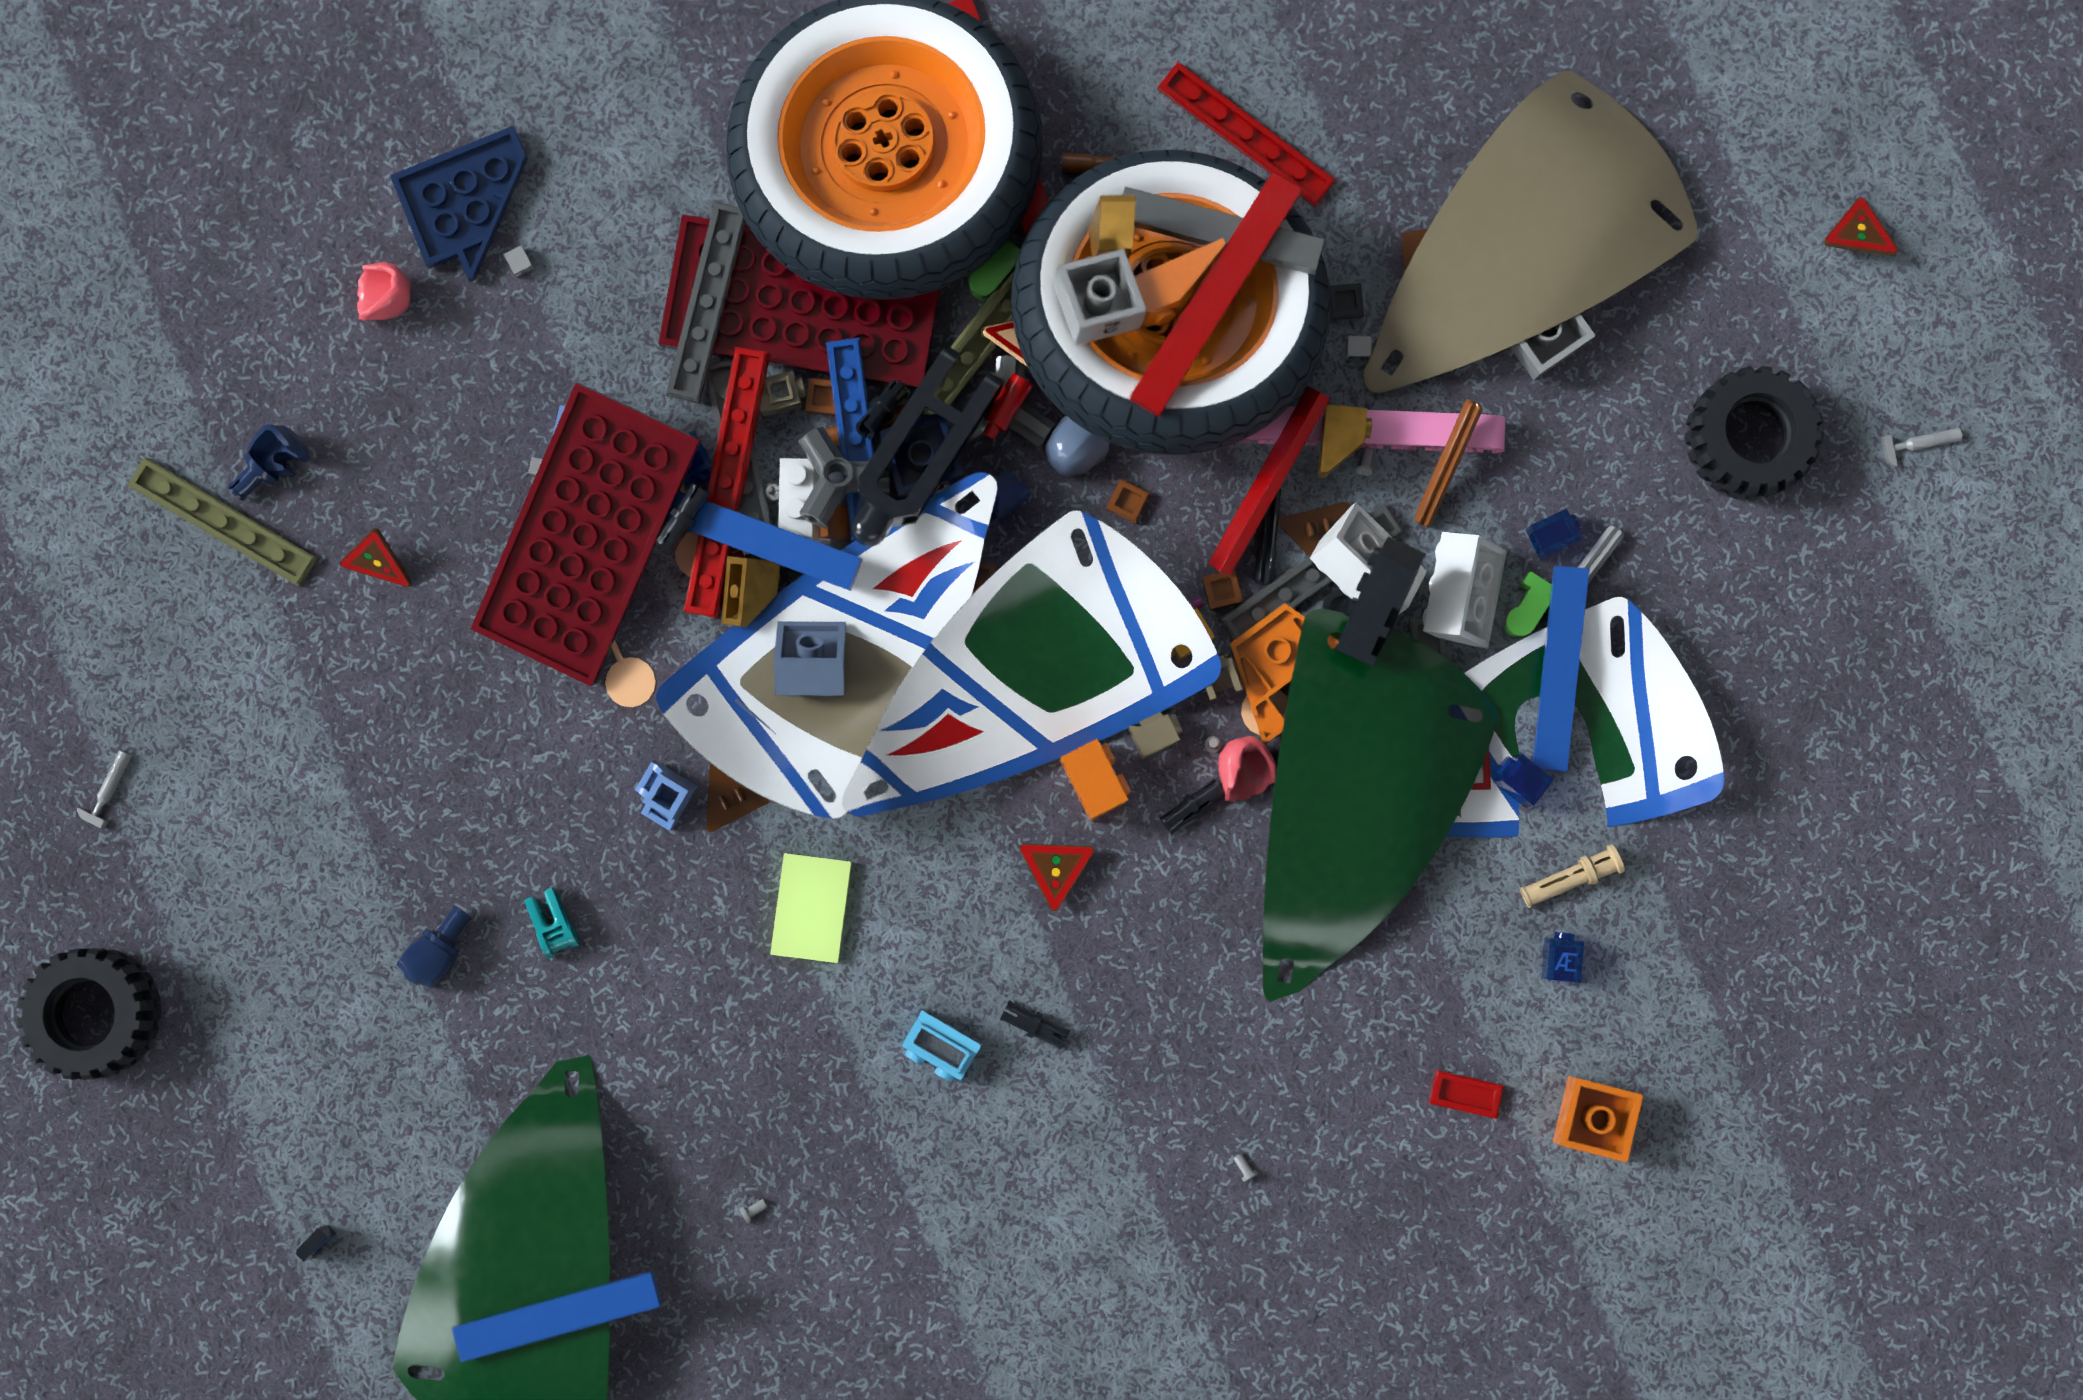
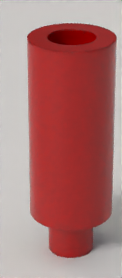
(1006, 405)

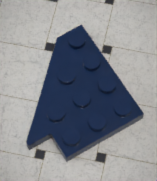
(461, 198)

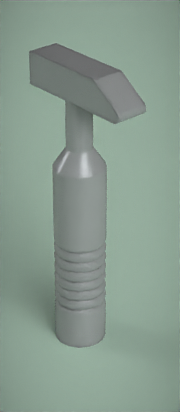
(1919, 442)
(106, 790)

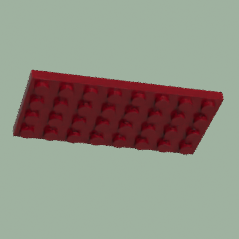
(794, 319)
(585, 534)

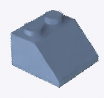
(810, 658)

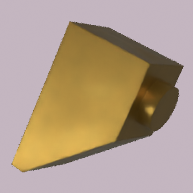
(1113, 224)
(1341, 435)
(748, 589)

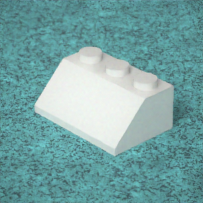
(795, 486)
(1347, 548)
(1464, 589)

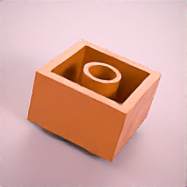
(1095, 779)
(1597, 1119)

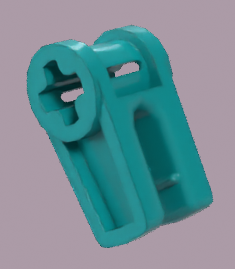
(561, 933)

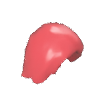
(383, 292)
(1245, 768)

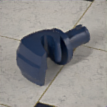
(268, 458)
(433, 953)

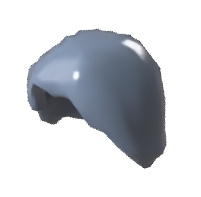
(1074, 449)

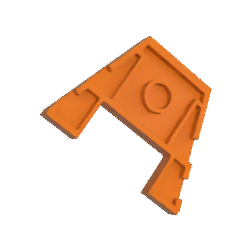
(1267, 662)

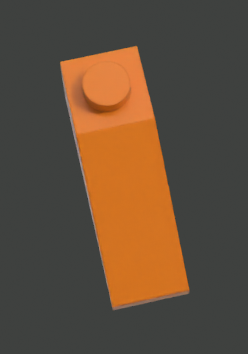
(1174, 282)

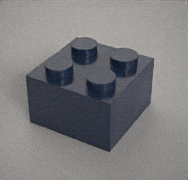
(918, 452)

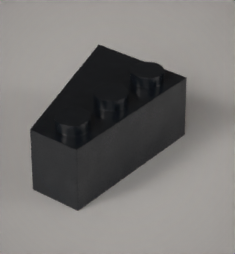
(1380, 599)

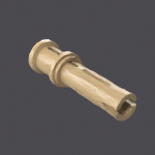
(1586, 871)

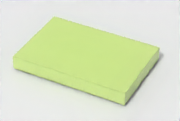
(811, 908)

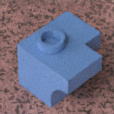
(664, 794)

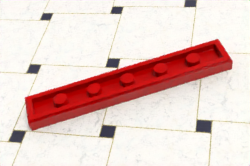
(1245, 133)
(1268, 481)

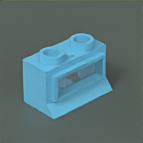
(940, 1046)

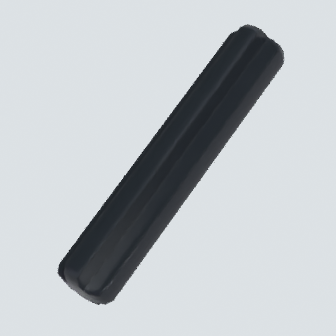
(1267, 543)

